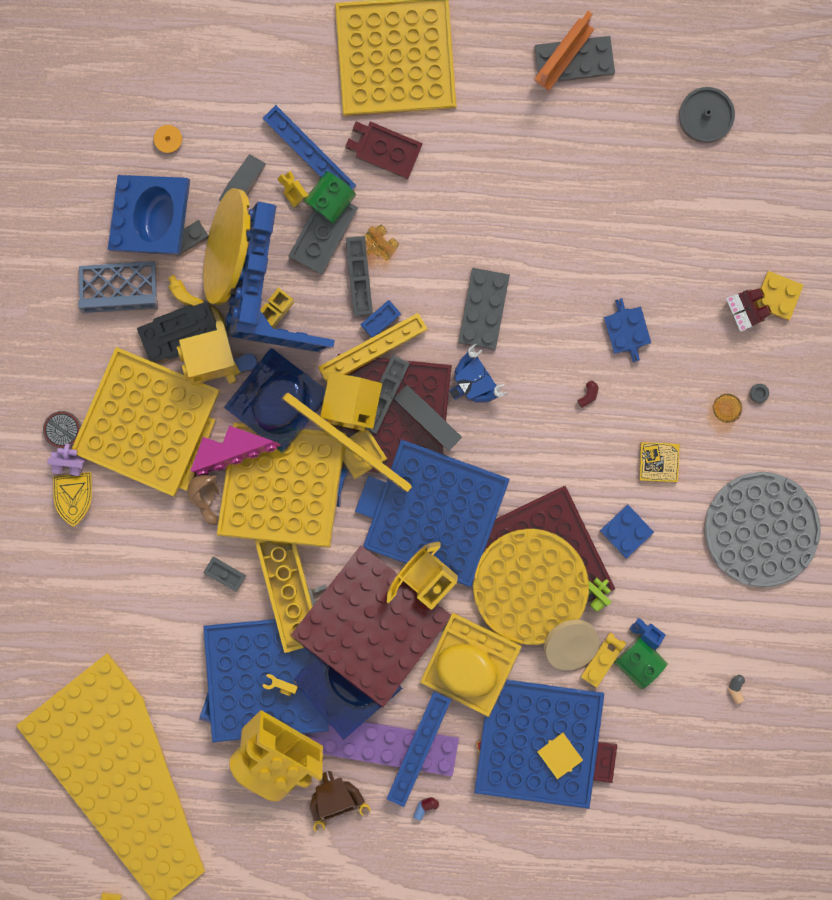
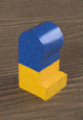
(242, 364)

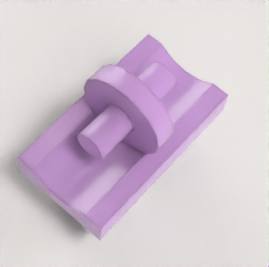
(67, 458)

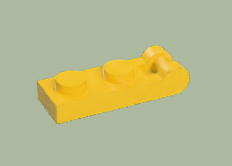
(603, 660)

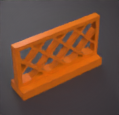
(565, 52)

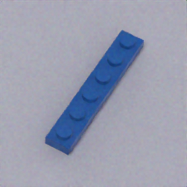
(303, 145)
(418, 749)

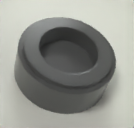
(759, 393)

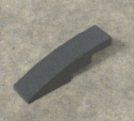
(359, 275)
(390, 383)
(427, 417)

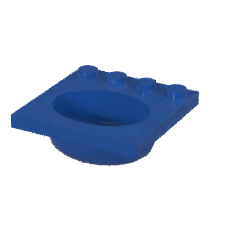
(149, 214)

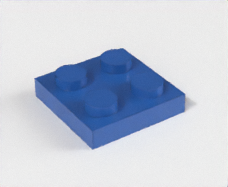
(626, 531)

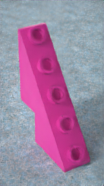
(235, 448)

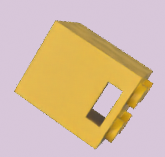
(206, 356)
(350, 401)

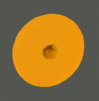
(167, 138)

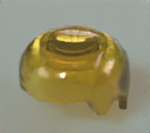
(727, 408)

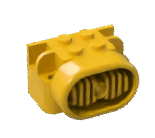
(275, 758)

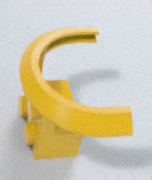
(426, 576)

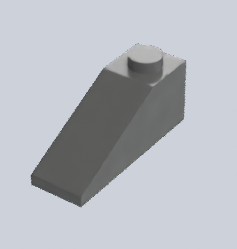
(245, 175)

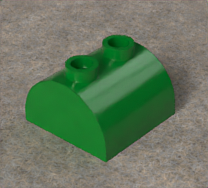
(330, 197)
(640, 663)

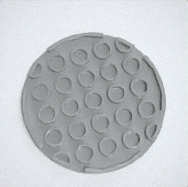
(762, 529)

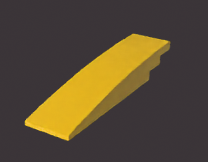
(286, 587)

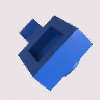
(650, 634)

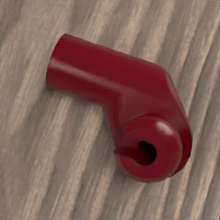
(591, 395)

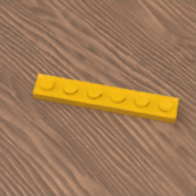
(375, 346)

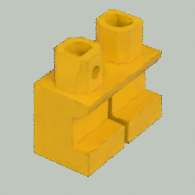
(278, 306)

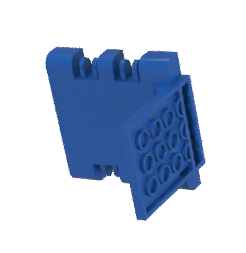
(244, 315)

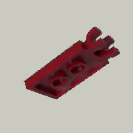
(385, 148)

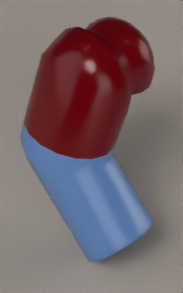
(425, 805)

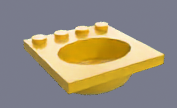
(471, 664)

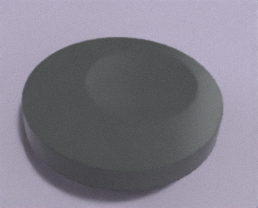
(706, 114)

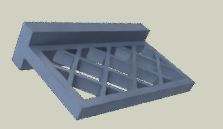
(115, 302)

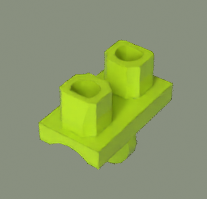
(601, 600)

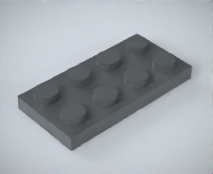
(591, 61)
(320, 240)
(484, 308)

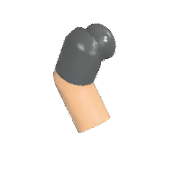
(735, 687)

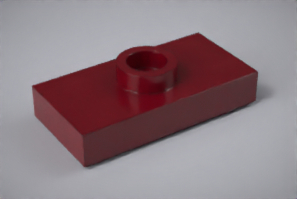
(605, 762)

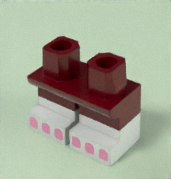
(746, 300)

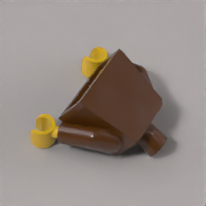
(334, 799)

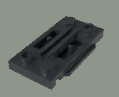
(163, 334)

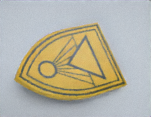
(72, 496)

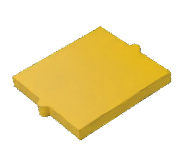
(560, 755)

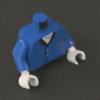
(474, 380)

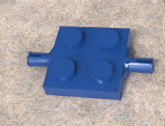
(627, 330)

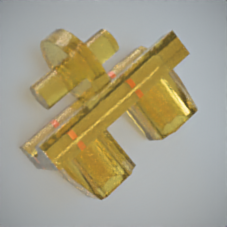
(378, 244)

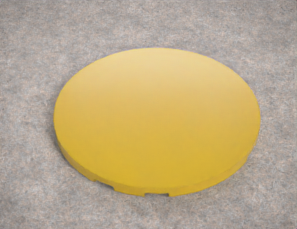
(226, 246)
(530, 585)

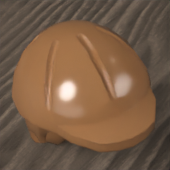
(201, 494)

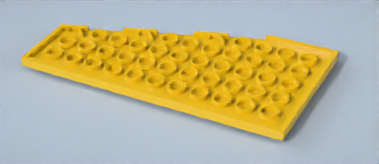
(114, 768)

